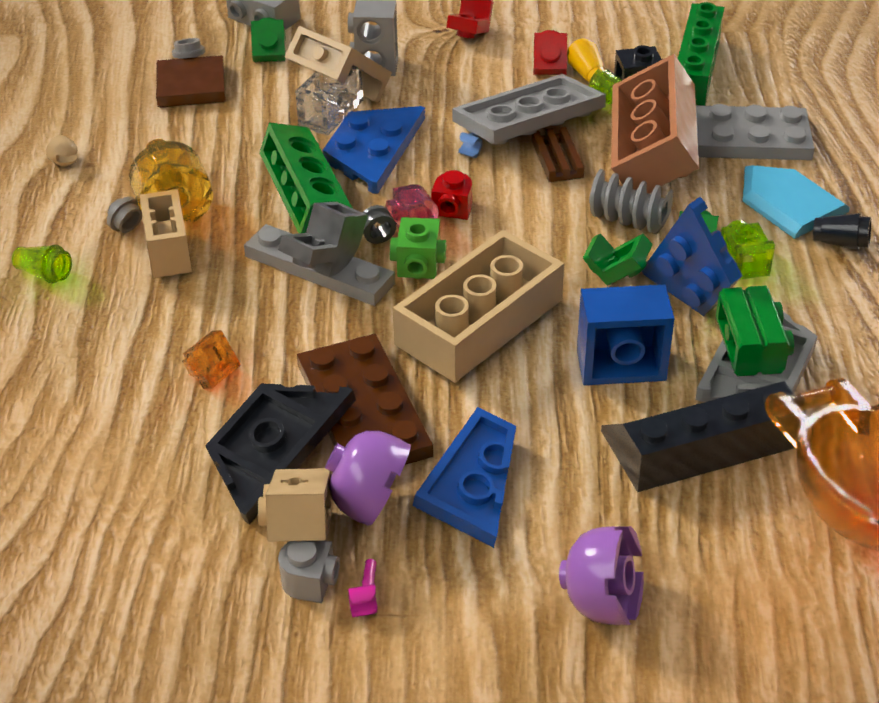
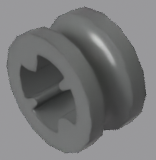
(383, 232)

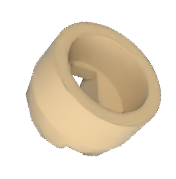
(62, 151)

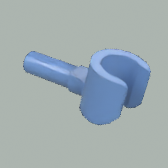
(471, 144)

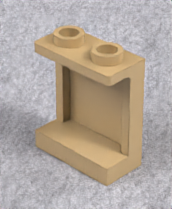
(336, 61)

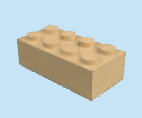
(478, 305)

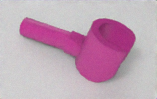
(363, 598)

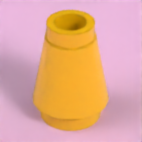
(585, 58)

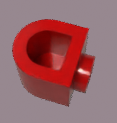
(455, 188)

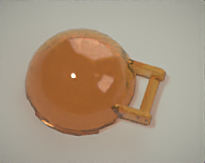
(835, 455)

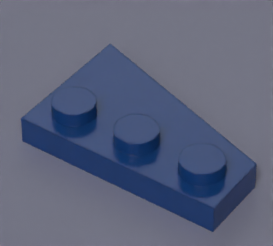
(471, 478)

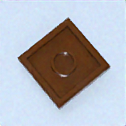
(190, 81)

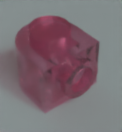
(411, 202)

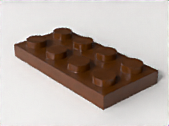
(379, 394)

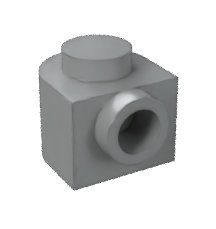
(308, 569)

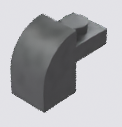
(329, 239)

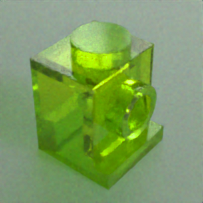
(746, 240)

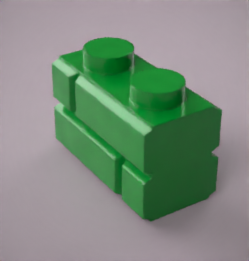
(753, 331)

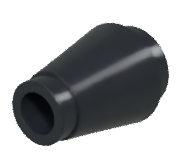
(844, 230)

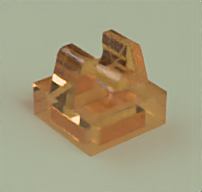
(211, 359)

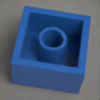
(624, 334)

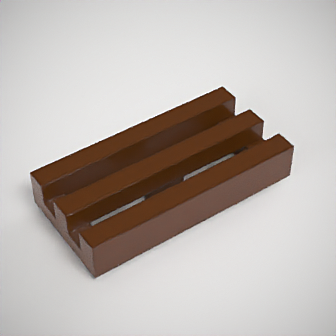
(563, 137)

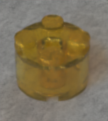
(170, 167)

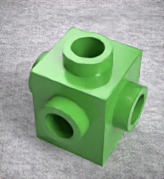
(418, 248)

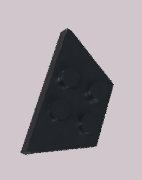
(272, 432)

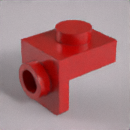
(472, 18)
(550, 53)

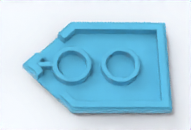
(788, 198)

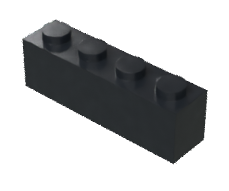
(698, 438)

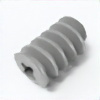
(629, 204)

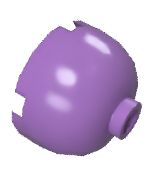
(365, 473)
(603, 575)

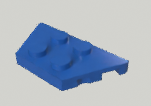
(372, 143)
(693, 261)

